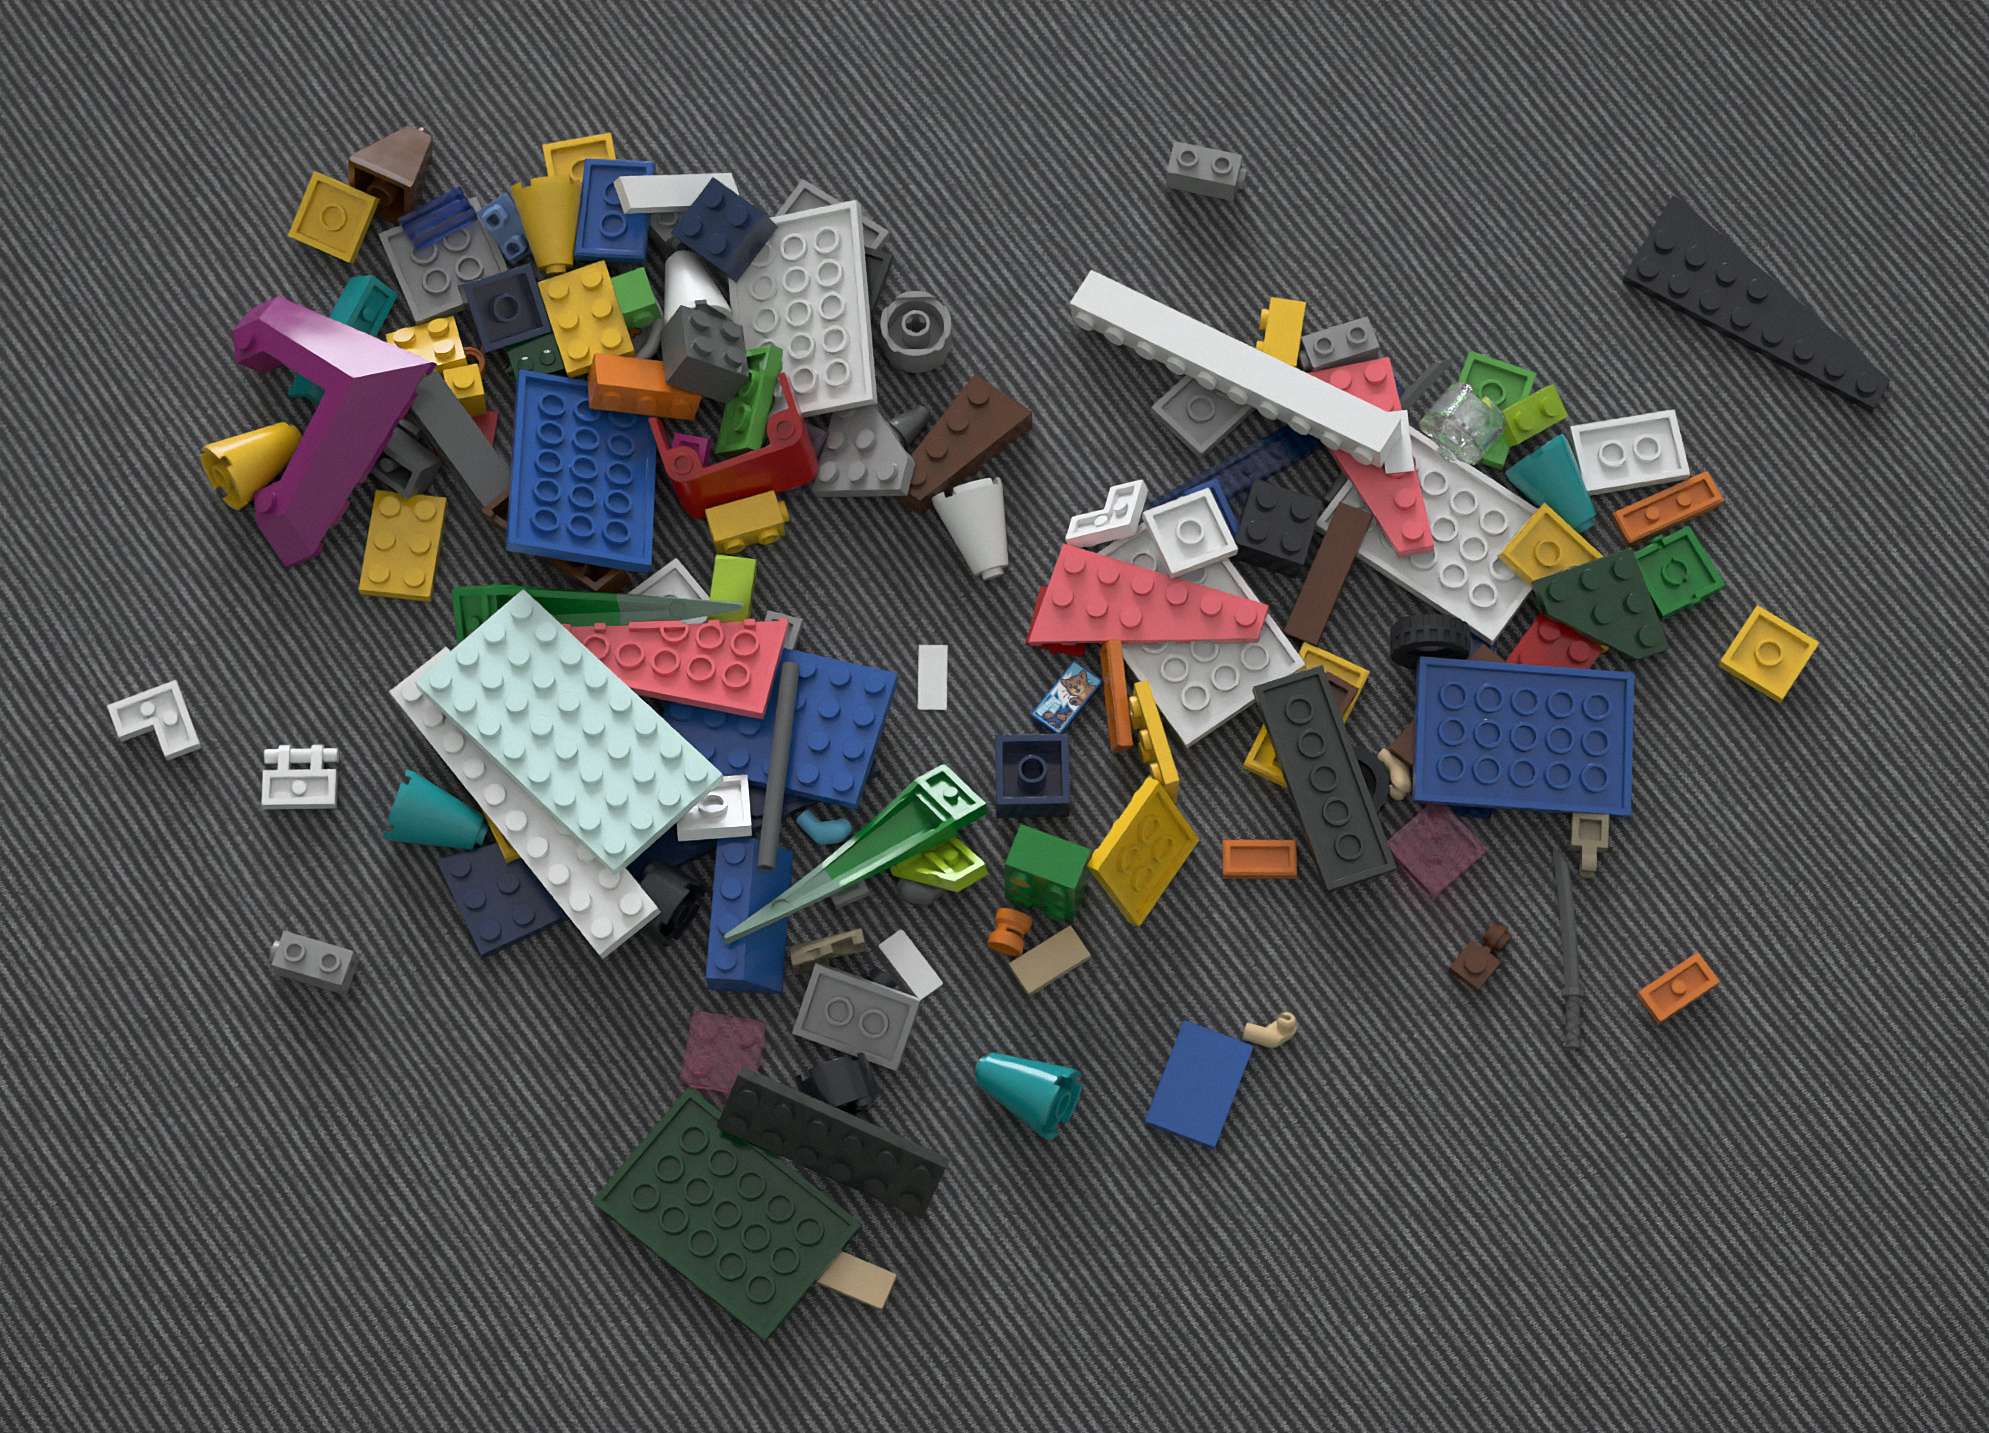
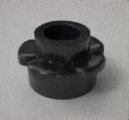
(878, 976)

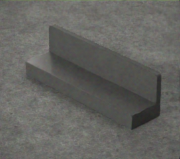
(459, 441)

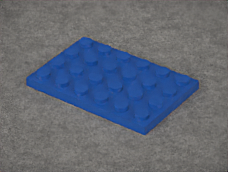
(579, 477)
(833, 730)
(1523, 737)

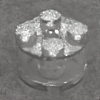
(1463, 424)

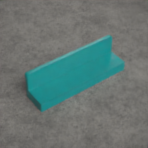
(361, 306)

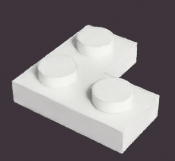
(1115, 521)
(161, 711)

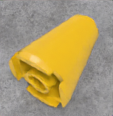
(550, 220)
(249, 461)

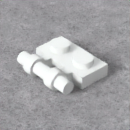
(300, 788)

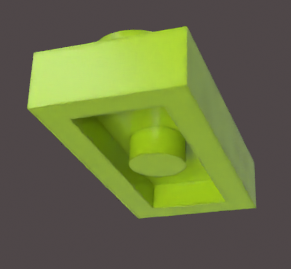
(1532, 415)

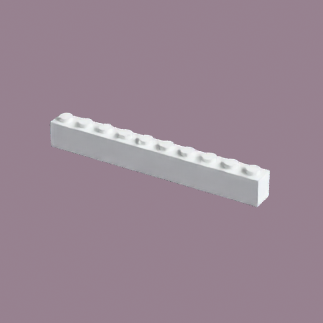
(1236, 369)

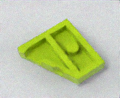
(944, 866)

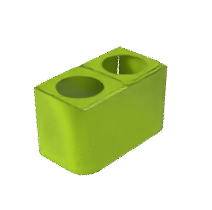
(733, 582)

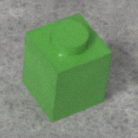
(636, 298)

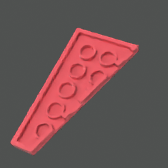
(1391, 497)
(1111, 599)

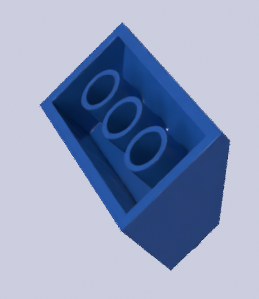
(740, 891)

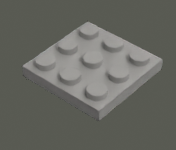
(433, 273)

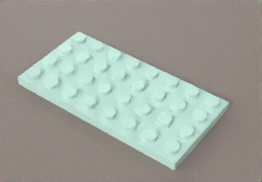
(569, 732)

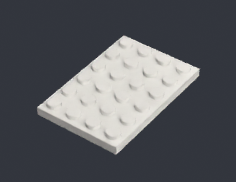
(813, 303)
(1469, 527)
(1203, 681)

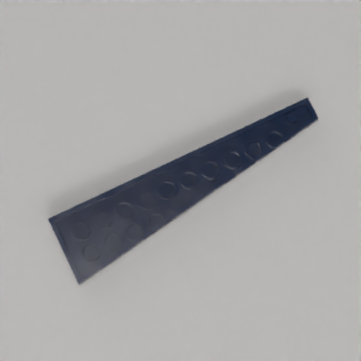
(509, 902)

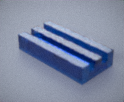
(425, 214)

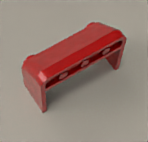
(777, 467)

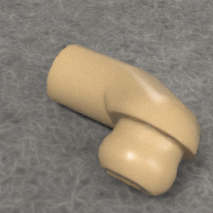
(1399, 774)
(1274, 1034)

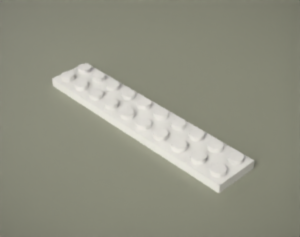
(598, 902)

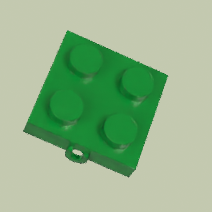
(1677, 572)

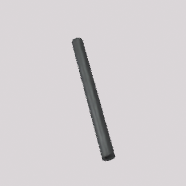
(778, 767)

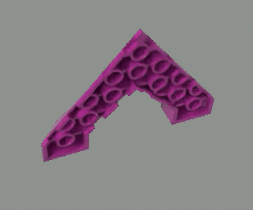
(365, 397)

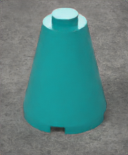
(1555, 479)
(433, 817)
(1031, 1090)

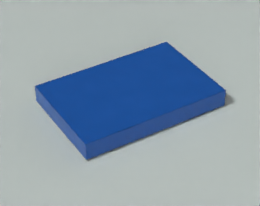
(602, 225)
(1199, 1085)

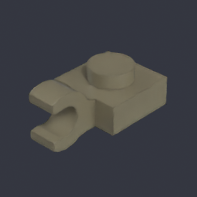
(1589, 835)

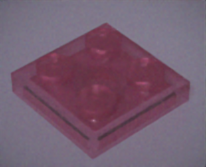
(1436, 849)
(719, 1048)

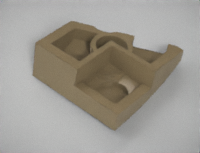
(807, 954)

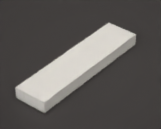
(665, 192)

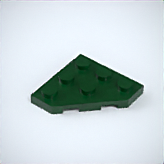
(1605, 604)

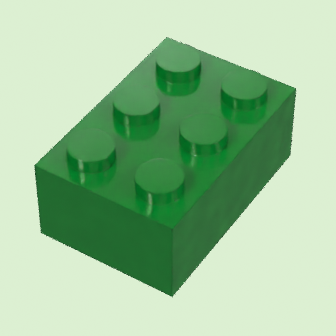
(1046, 874)

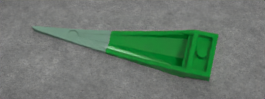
(579, 608)
(915, 821)

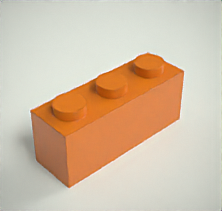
(637, 388)

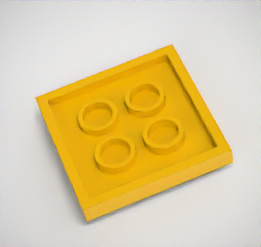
(1143, 852)

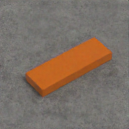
(1667, 509)
(1116, 696)

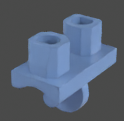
(505, 226)

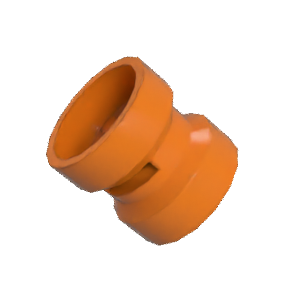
(1009, 932)

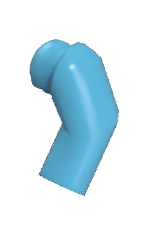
(824, 832)

